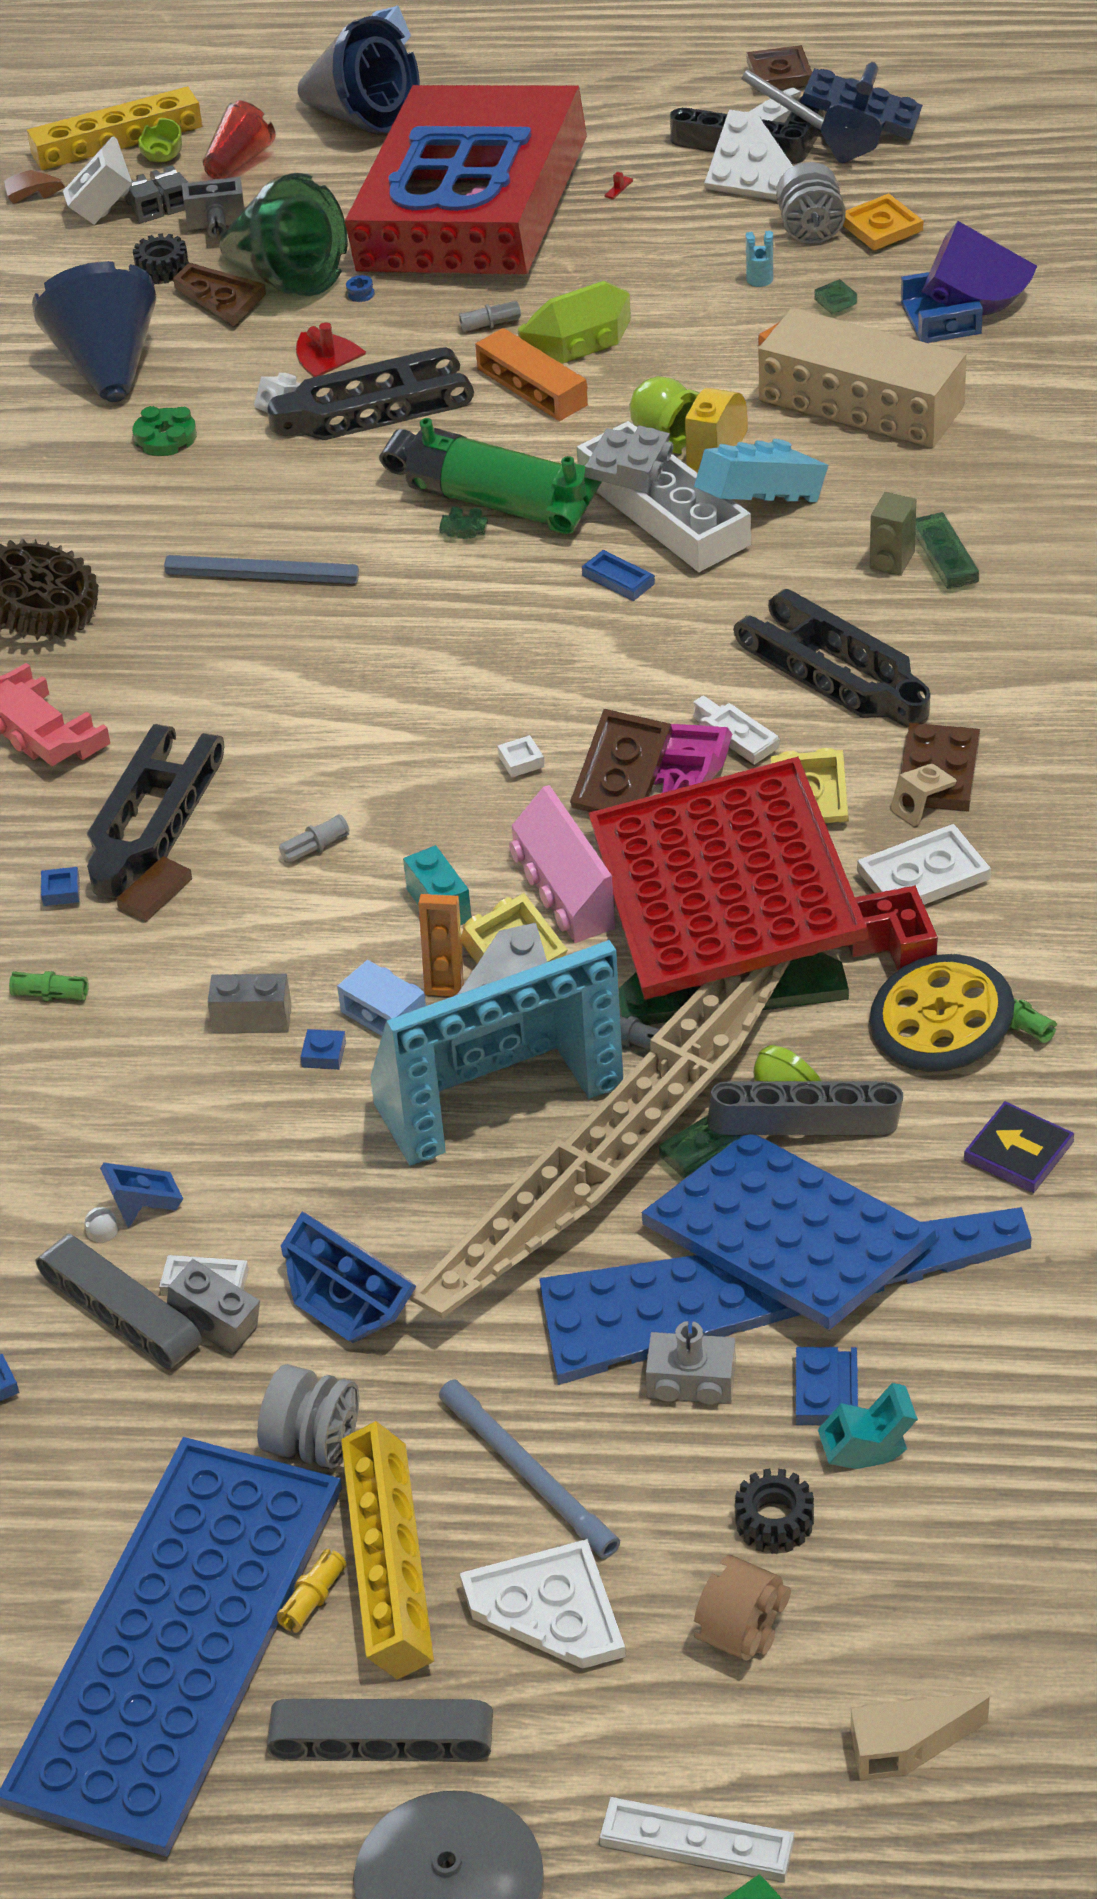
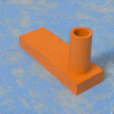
(441, 944)

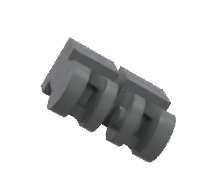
(162, 188)

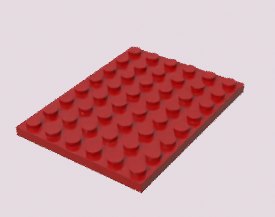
(726, 878)

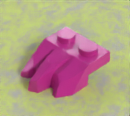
(693, 755)

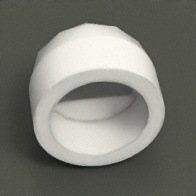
(101, 1225)

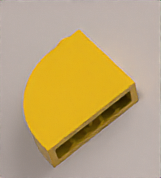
(714, 420)

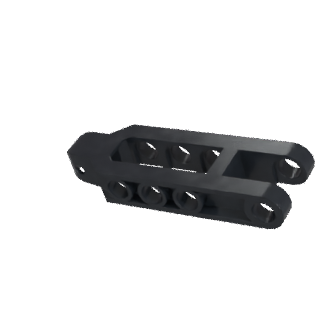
(411, 380)
(817, 629)
(127, 861)

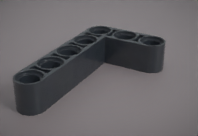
(703, 129)

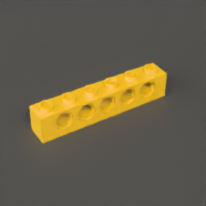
(87, 133)
(386, 1551)

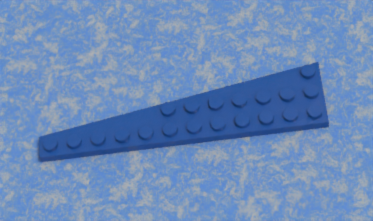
(611, 1311)

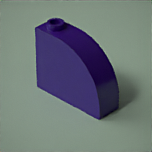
(976, 269)

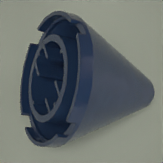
(362, 75)
(99, 322)

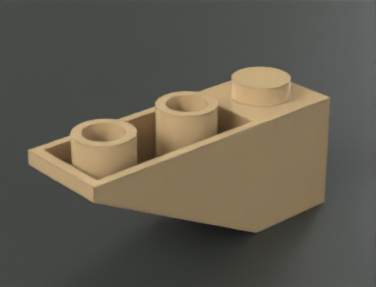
(908, 1733)

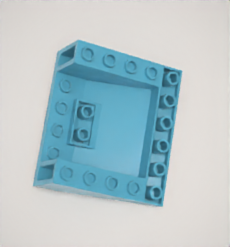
(491, 1027)

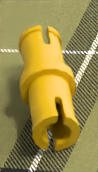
(311, 1590)

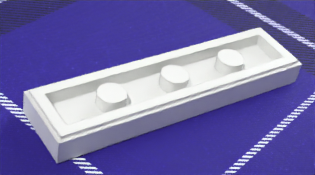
(697, 1839)

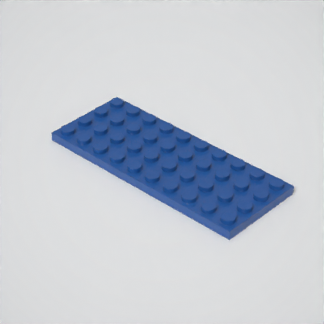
(171, 1647)

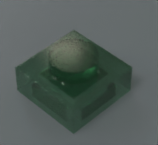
(835, 296)

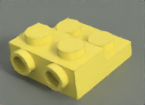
(827, 780)
(509, 913)

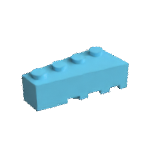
(760, 472)

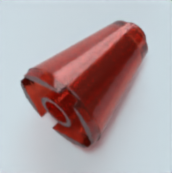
(237, 139)

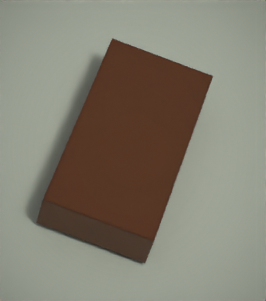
(154, 888)

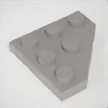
(508, 954)

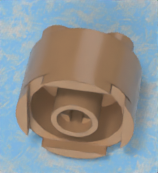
(740, 1608)

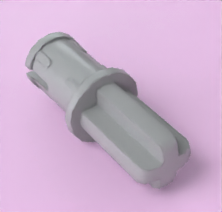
(489, 316)
(314, 838)

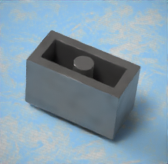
(249, 1003)

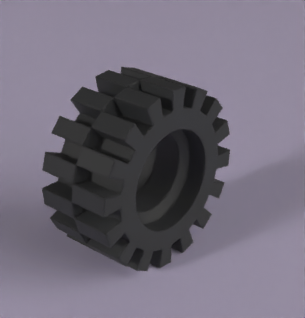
(161, 256)
(774, 1490)

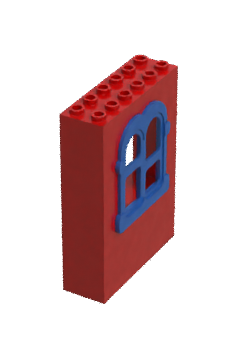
(499, 133)

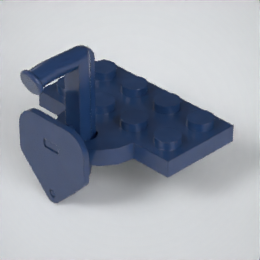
(858, 111)

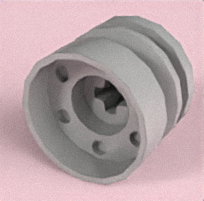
(810, 202)
(307, 1415)

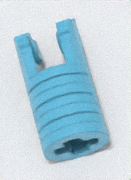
(759, 260)

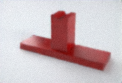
(620, 184)

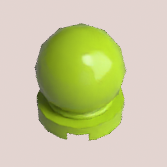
(663, 405)

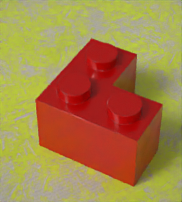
(898, 924)

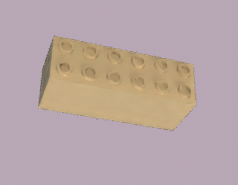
(862, 377)

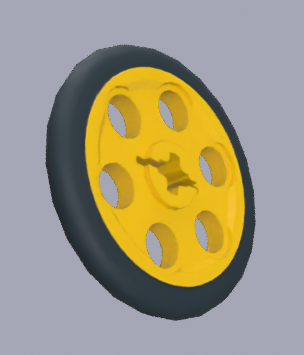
(968, 1044)

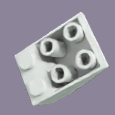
(99, 183)

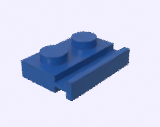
(824, 1382)

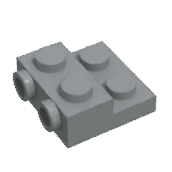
(630, 458)

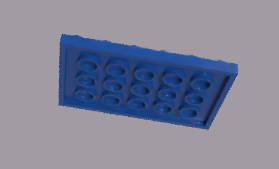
(789, 1229)

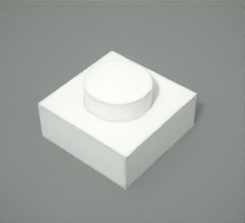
(520, 756)

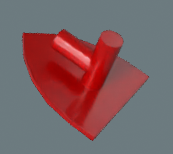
(322, 351)

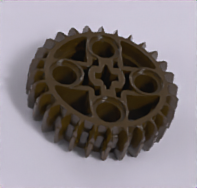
(44, 590)

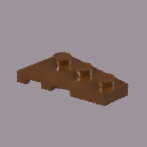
(219, 291)

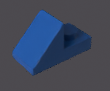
(140, 1187)

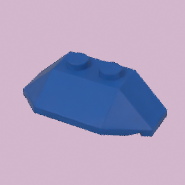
(341, 1280)

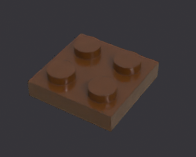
(781, 66)

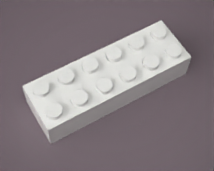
(678, 514)

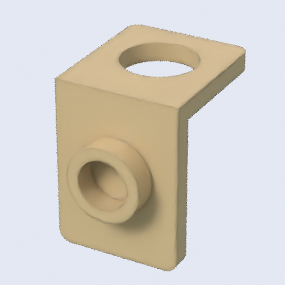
(919, 784)

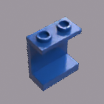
(935, 320)

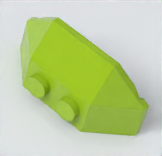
(579, 322)

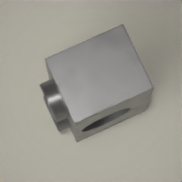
(214, 1306)

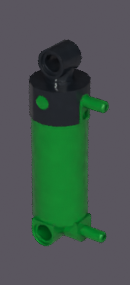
(491, 476)

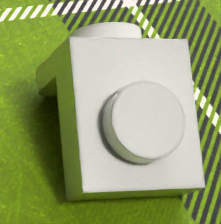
(274, 386)

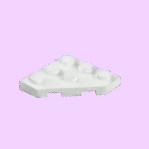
(746, 158)
(549, 1603)

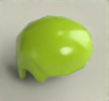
(161, 141)

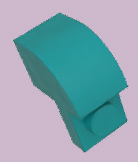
(869, 1436)

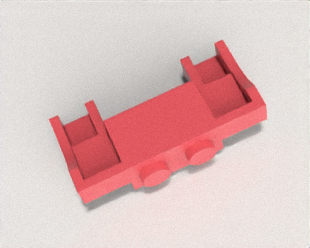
(38, 726)

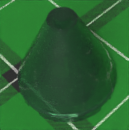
(289, 236)

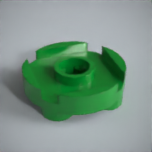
(150, 428)

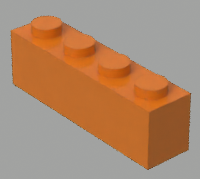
(531, 374)

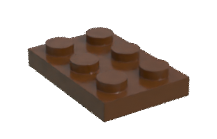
(950, 750)
(621, 761)

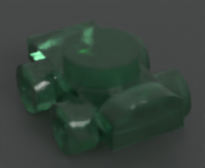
(463, 526)

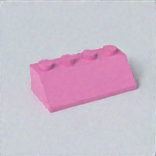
(563, 867)

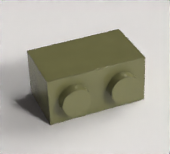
(892, 533)

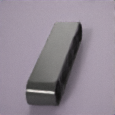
(804, 1108)
(119, 1301)
(380, 1730)

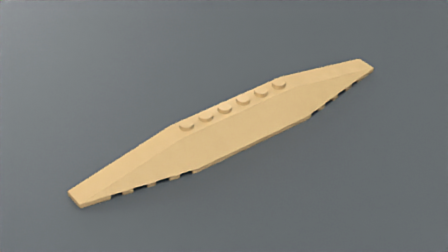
(599, 1153)

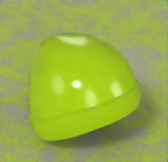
(781, 1064)

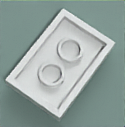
(934, 862)

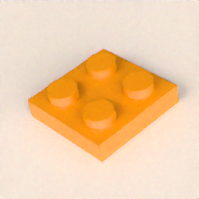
(882, 222)

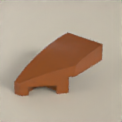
(29, 182)

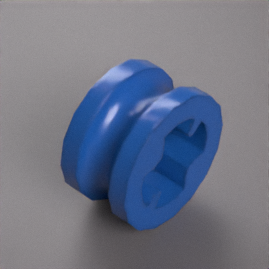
(360, 288)

